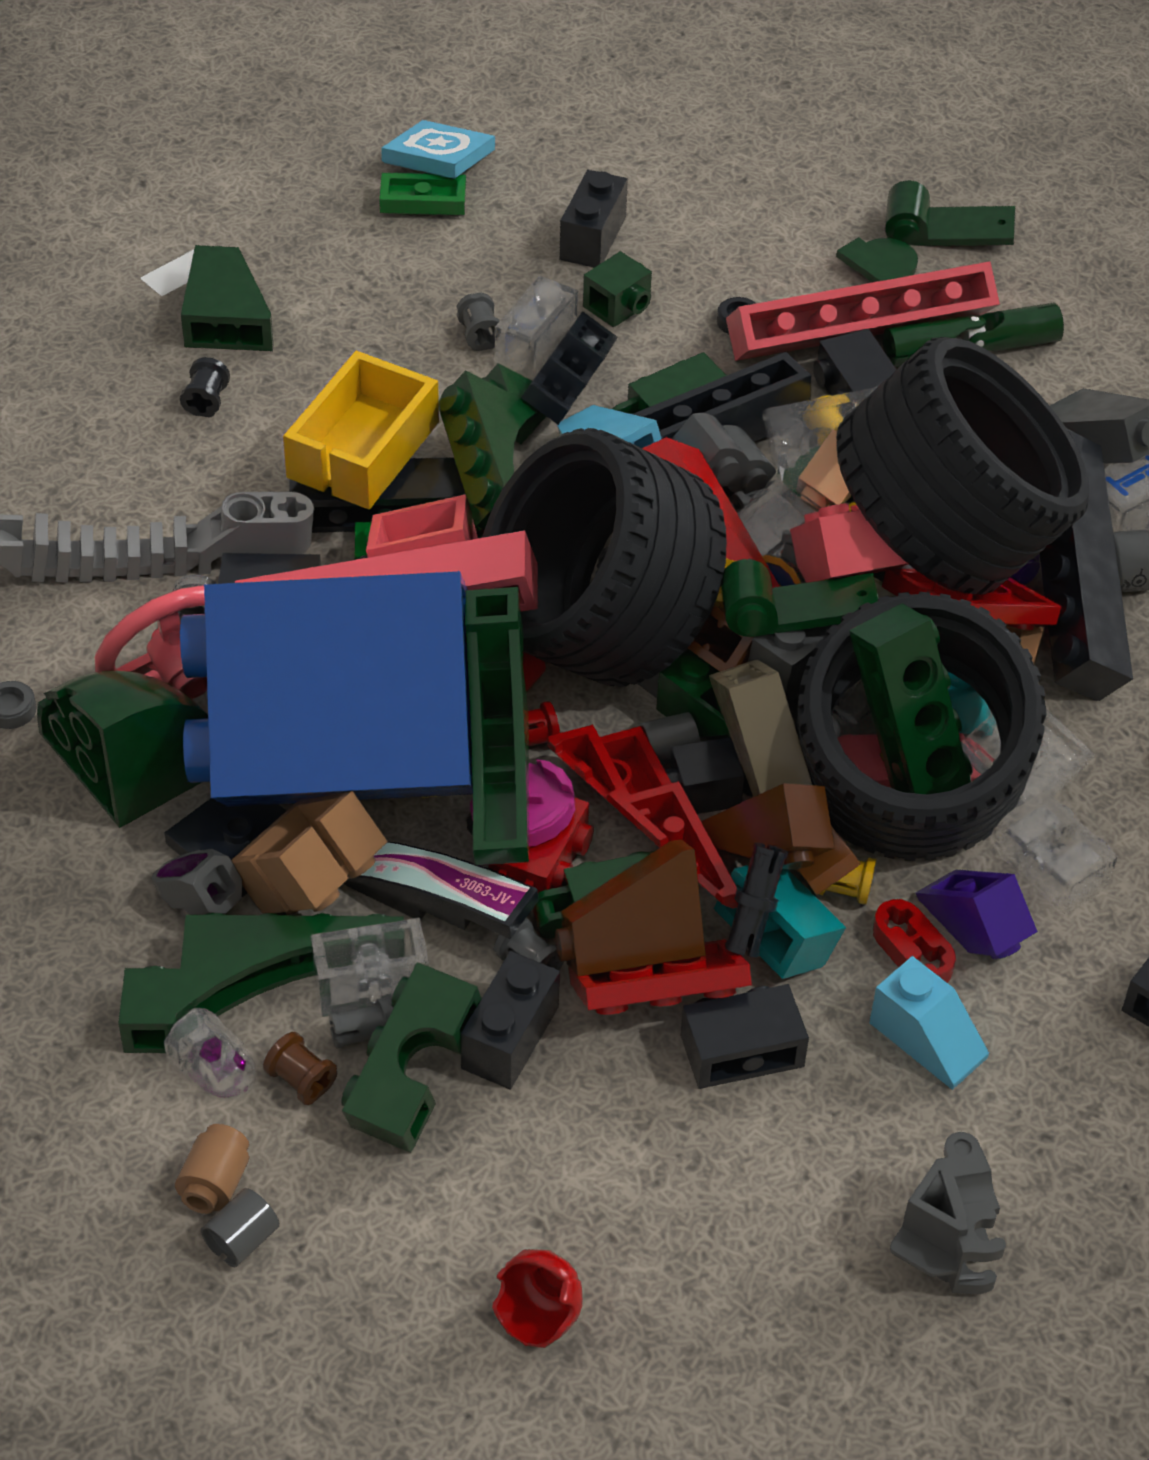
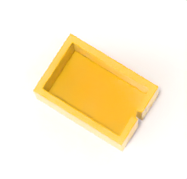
(361, 429)

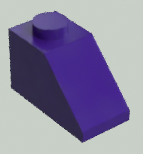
(980, 911)

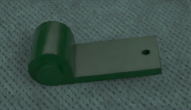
(918, 224)
(759, 609)

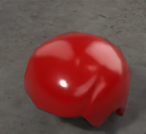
(538, 1297)

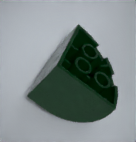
(121, 738)

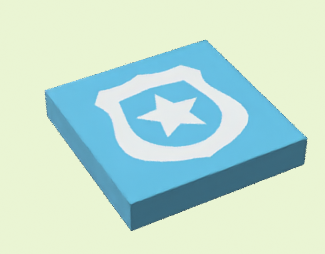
(438, 149)

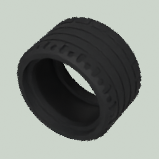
(962, 466)
(657, 568)
(938, 823)

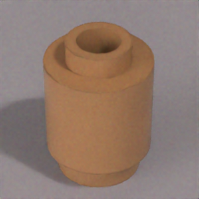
(213, 1169)

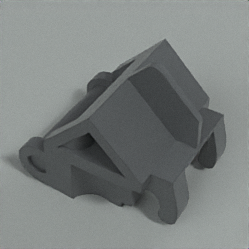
(949, 1219)

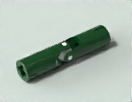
(991, 331)

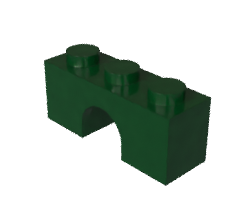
(426, 1013)

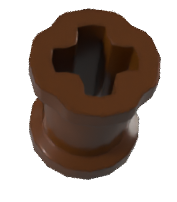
(300, 1068)

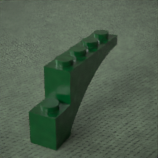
(482, 425)
(498, 726)
(221, 967)

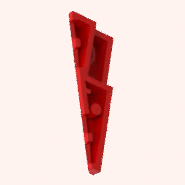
(635, 783)

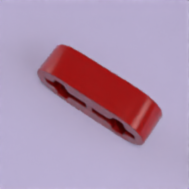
(919, 940)

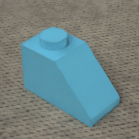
(928, 1022)

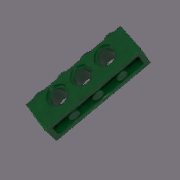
(911, 702)

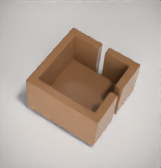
(309, 854)

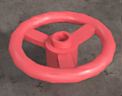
(163, 650)

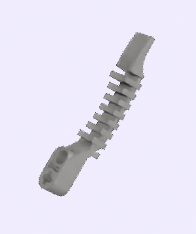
(241, 525)

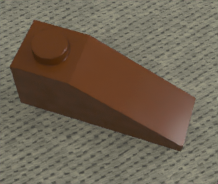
(784, 816)

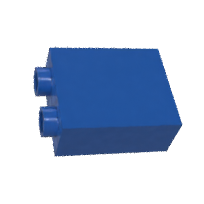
(331, 689)

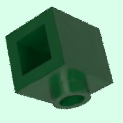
(617, 289)

